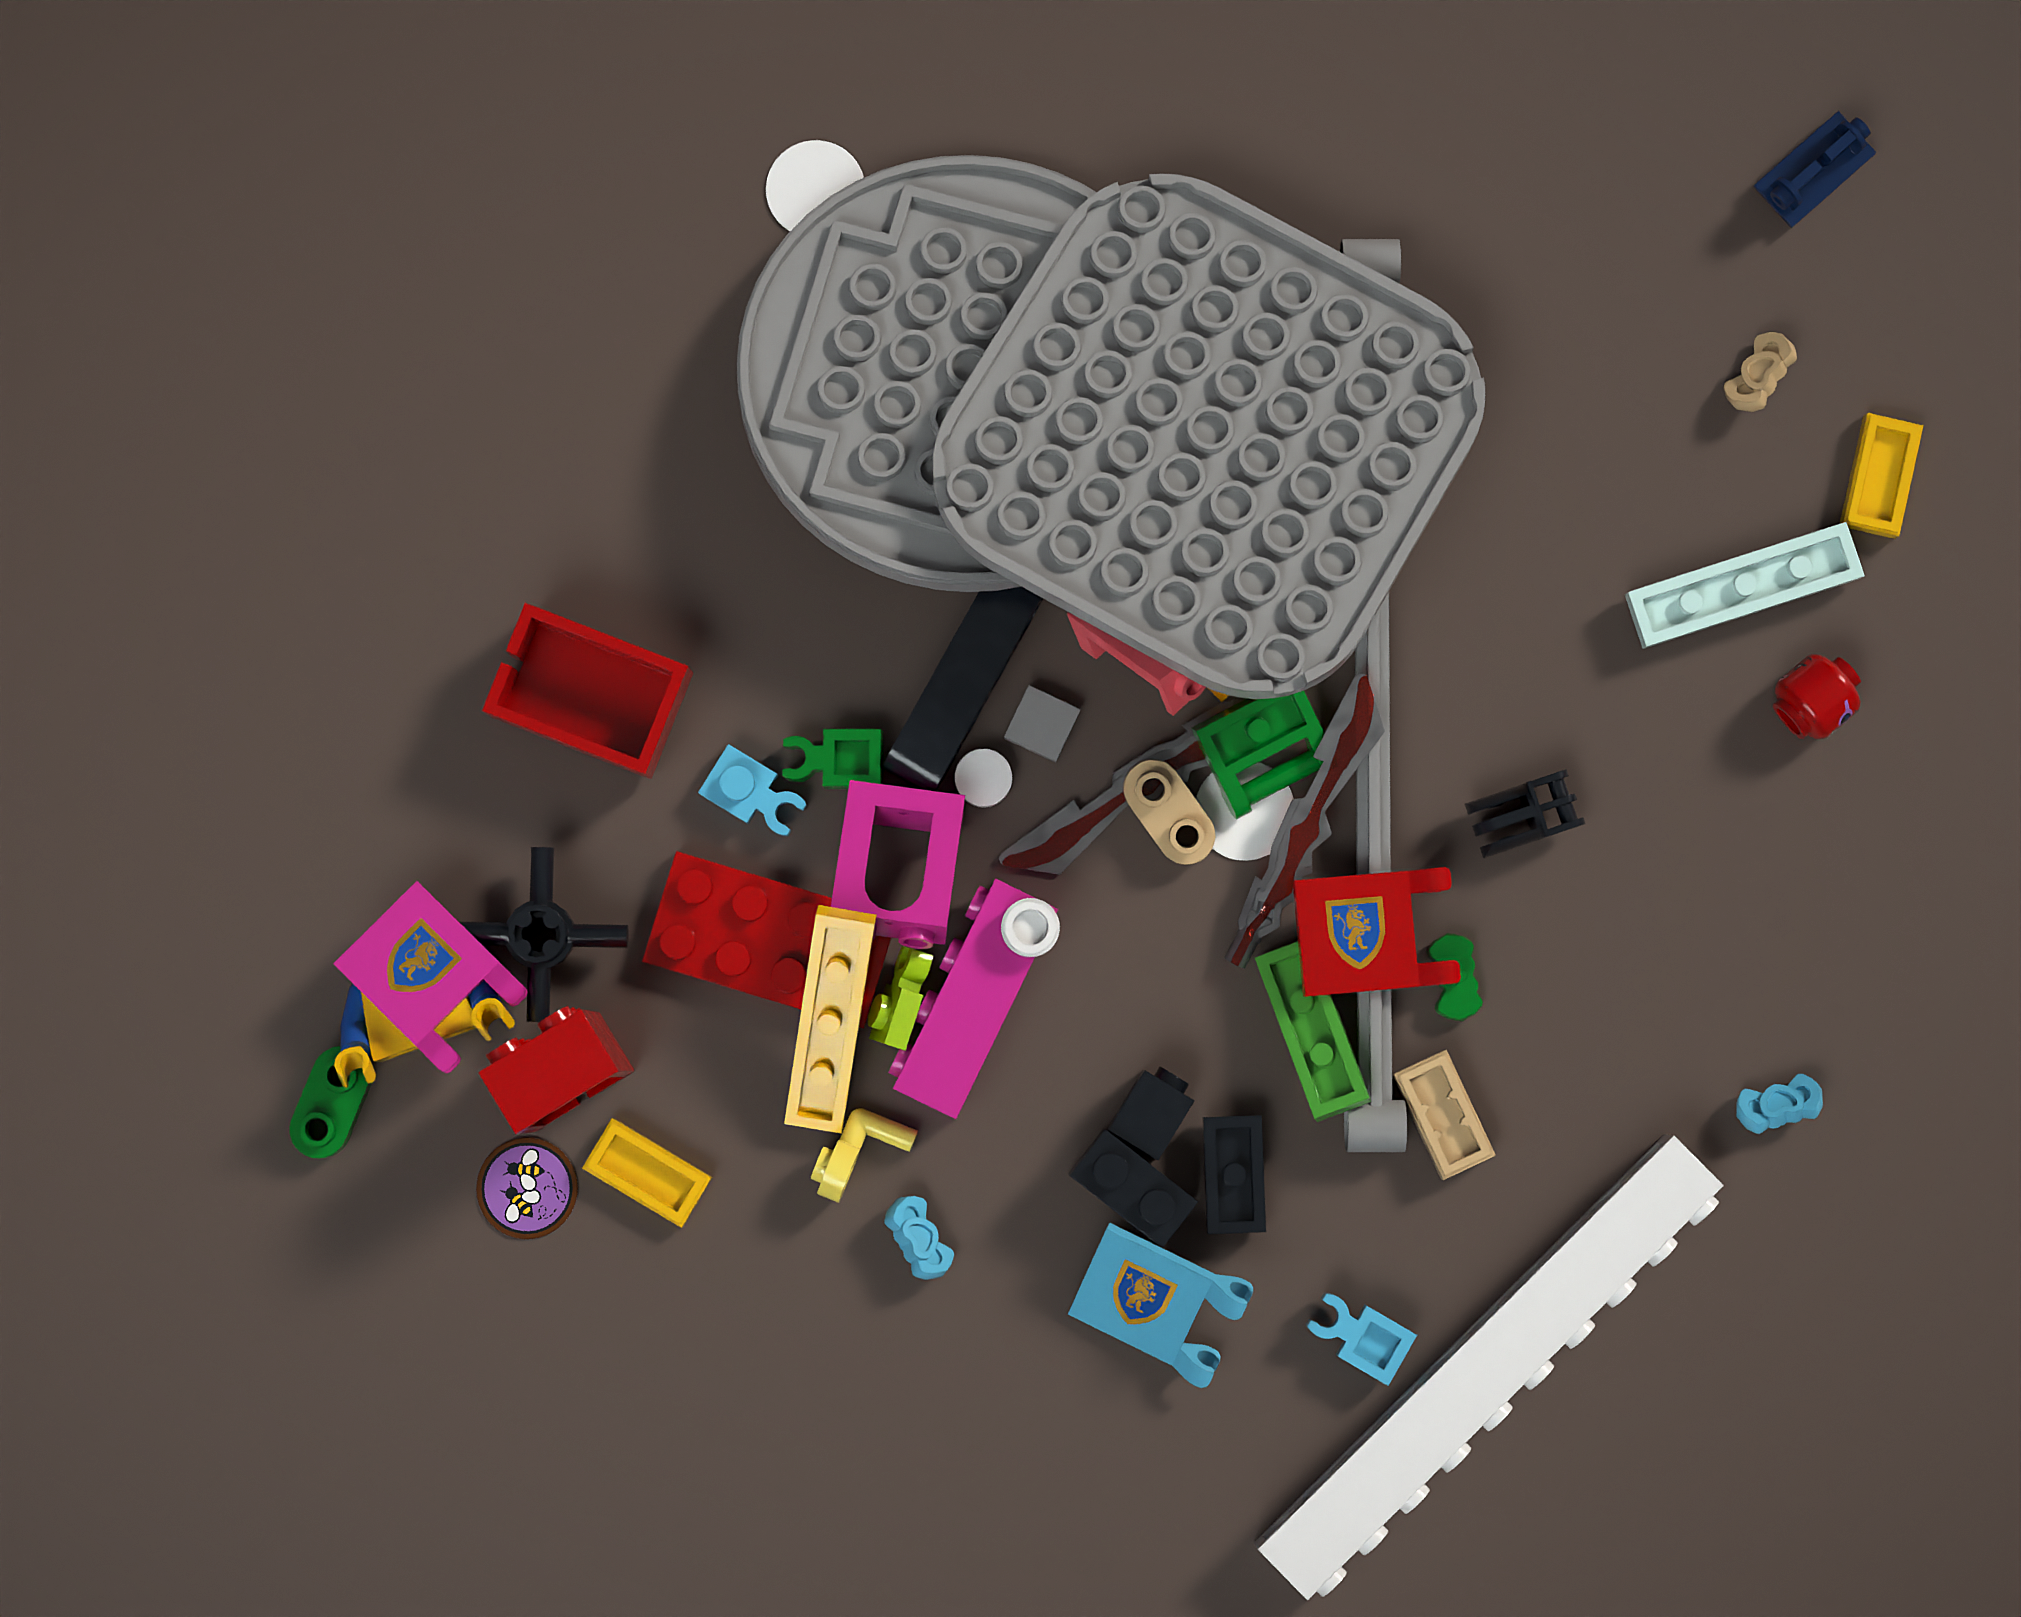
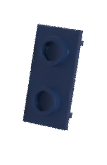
(1816, 168)

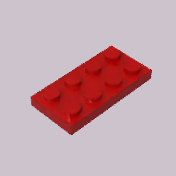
(743, 932)

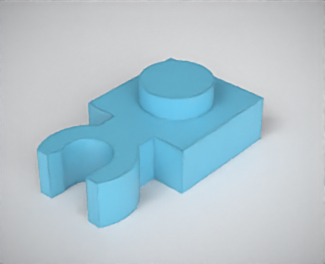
(744, 787)
(1370, 1340)

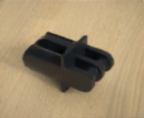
(1530, 811)

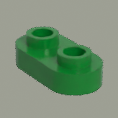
(329, 1102)

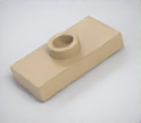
(1443, 1114)

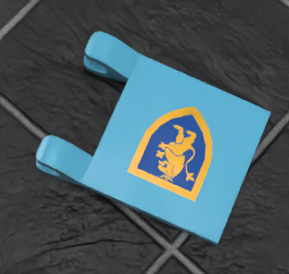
(1153, 1299)

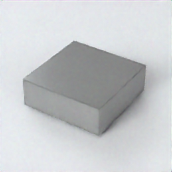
(1042, 723)

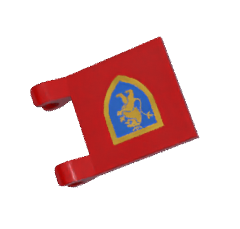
(1361, 932)

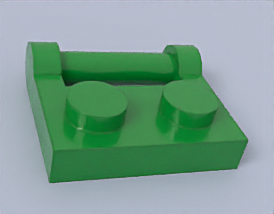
(1253, 733)

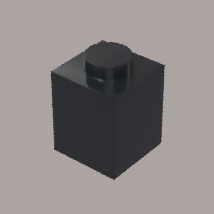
(1152, 1111)

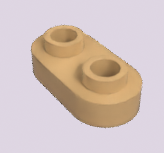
(1169, 812)

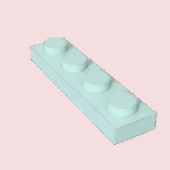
(1744, 585)

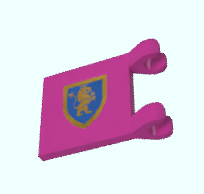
(421, 967)

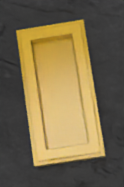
(1881, 475)
(647, 1172)

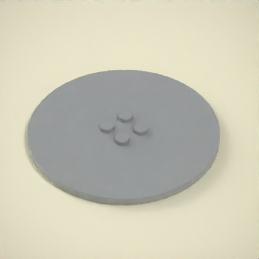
(871, 335)

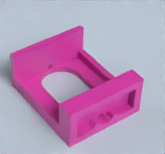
(908, 809)

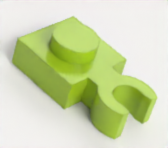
(896, 1009)

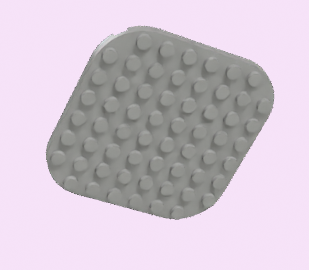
(1208, 435)

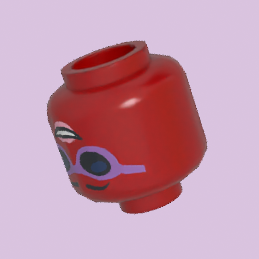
(1817, 696)

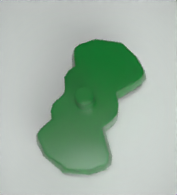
(1459, 999)

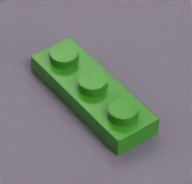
(1313, 1037)

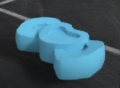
(1779, 1104)
(918, 1238)

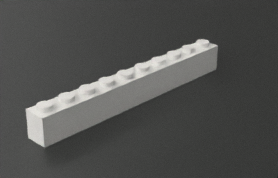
(1488, 1366)

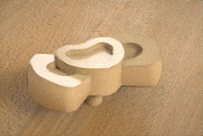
(1761, 372)

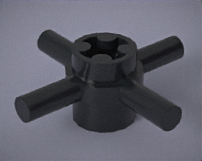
(568, 935)

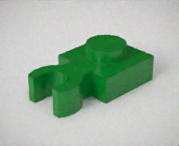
(842, 758)

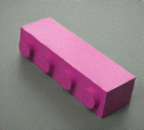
(967, 1011)

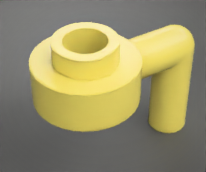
(836, 1165)

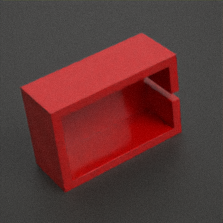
(588, 691)
(544, 1075)

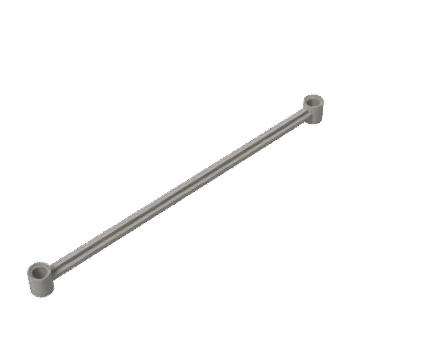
(1383, 1122)

